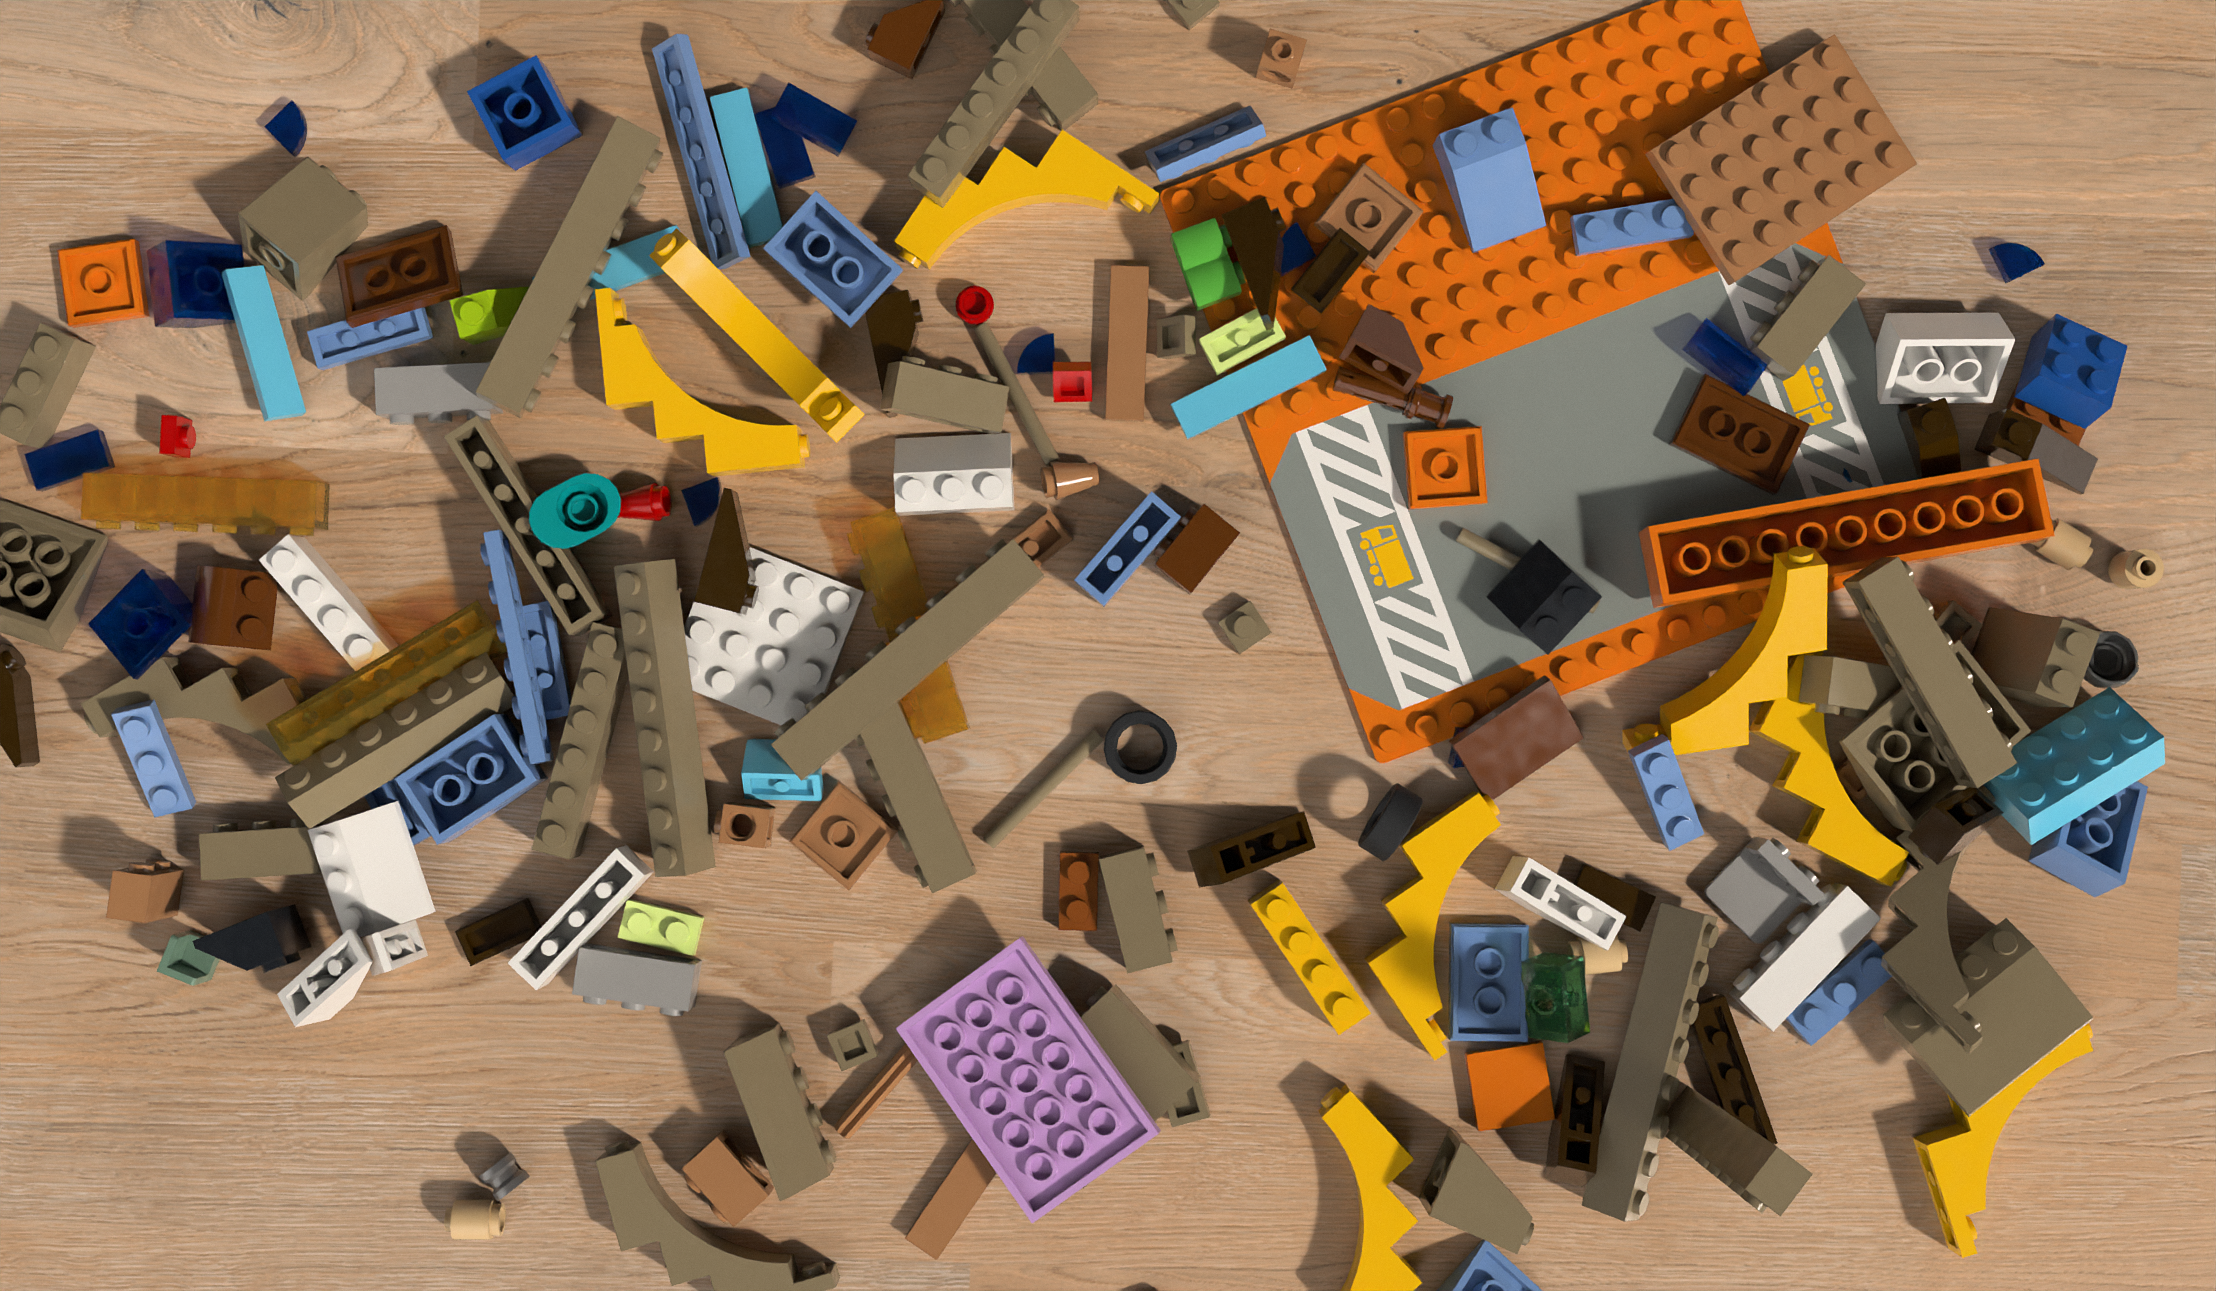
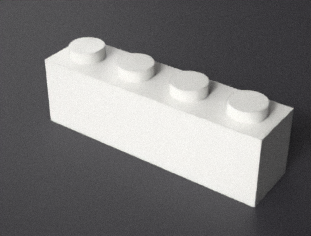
(327, 601)
(580, 917)
(1803, 955)

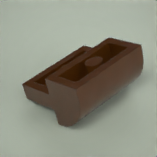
(233, 608)

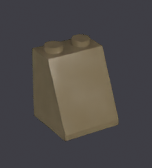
(302, 226)
(2034, 656)
(1473, 1198)

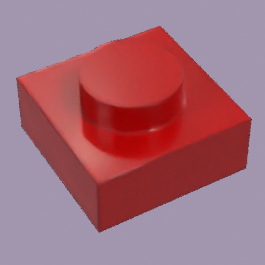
(1072, 381)
(176, 436)

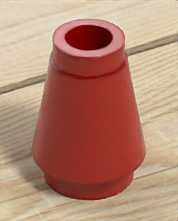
(646, 503)

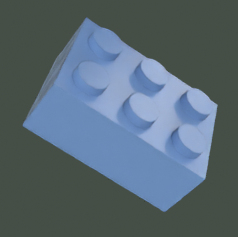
(470, 779)

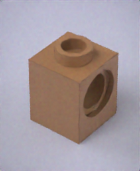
(1281, 58)
(762, 820)

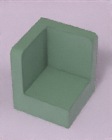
(185, 962)

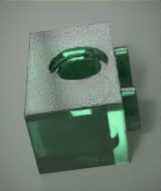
(1555, 997)

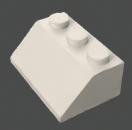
(1941, 357)
(953, 474)
(371, 870)

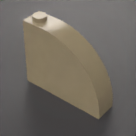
(1138, 1051)

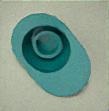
(575, 511)

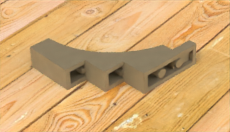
(216, 698)
(1924, 957)
(647, 1214)

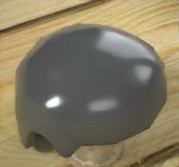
(2112, 661)

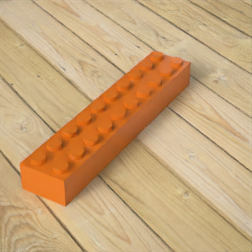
(1848, 530)

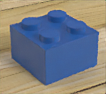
(524, 113)
(2071, 371)

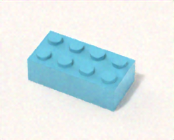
(2076, 765)

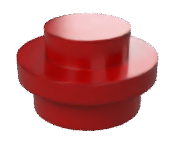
(974, 305)

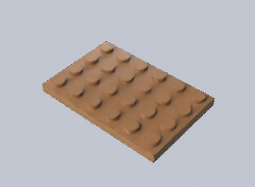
(1781, 159)

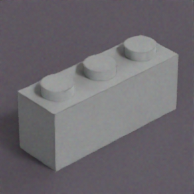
(431, 393)
(636, 979)

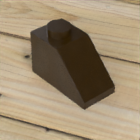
(1931, 439)
(1954, 824)

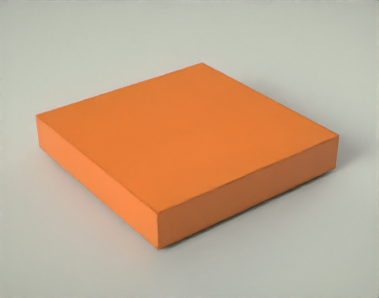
(103, 283)
(1445, 467)
(1509, 1086)

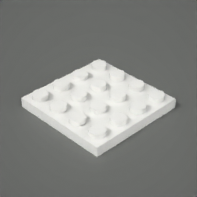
(777, 651)

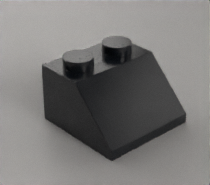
(1544, 596)
(263, 940)

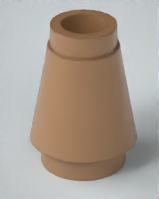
(1067, 478)

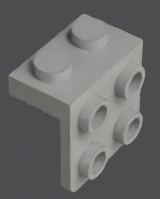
(1762, 888)

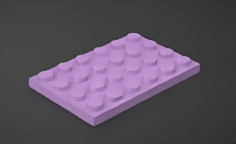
(1028, 1079)

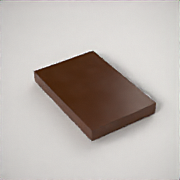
(399, 276)
(1739, 434)
(1516, 738)

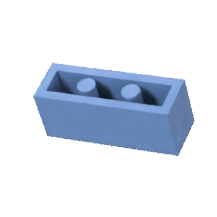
(1127, 549)

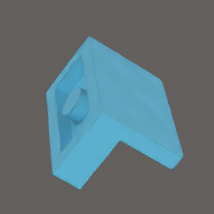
(770, 778)

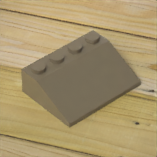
(44, 574)
(1901, 761)
(2017, 1003)

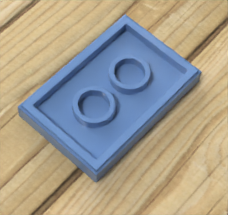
(1487, 982)

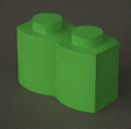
(1206, 263)

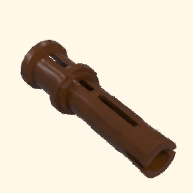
(1416, 403)

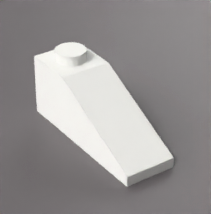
(1559, 901)
(394, 947)
(327, 981)

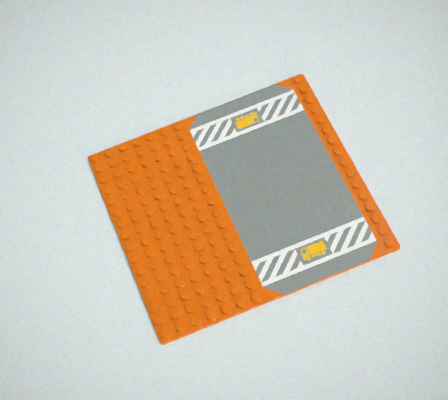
(1547, 351)

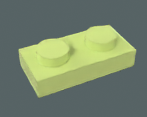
(1239, 341)
(661, 927)

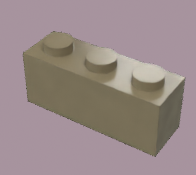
(1805, 316)
(43, 386)
(944, 395)
(1846, 684)
(257, 851)
(1137, 908)

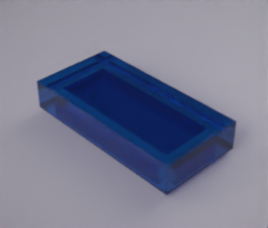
(813, 119)
(785, 151)
(1725, 357)
(69, 460)

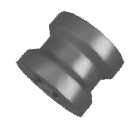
(504, 1176)

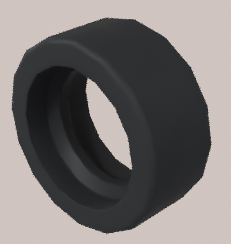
(1133, 775)
(1390, 822)

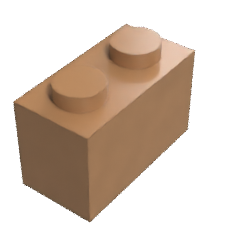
(145, 891)
(727, 1179)

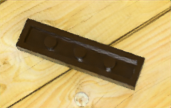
(1729, 1066)

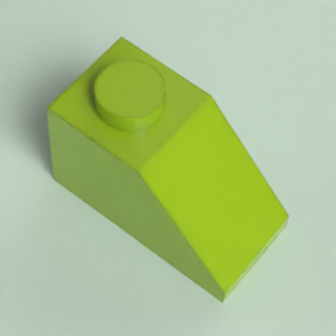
(486, 313)

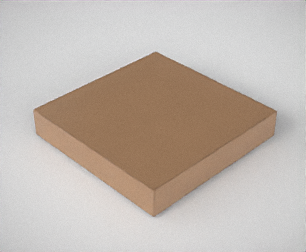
(1371, 214)
(844, 835)

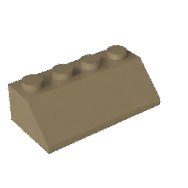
(780, 1110)

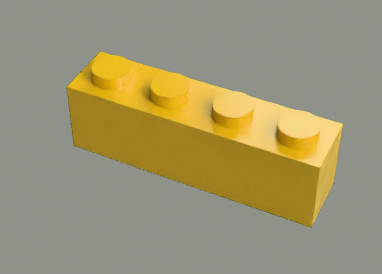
(1309, 957)

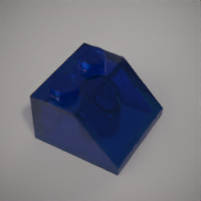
(189, 283)
(143, 620)

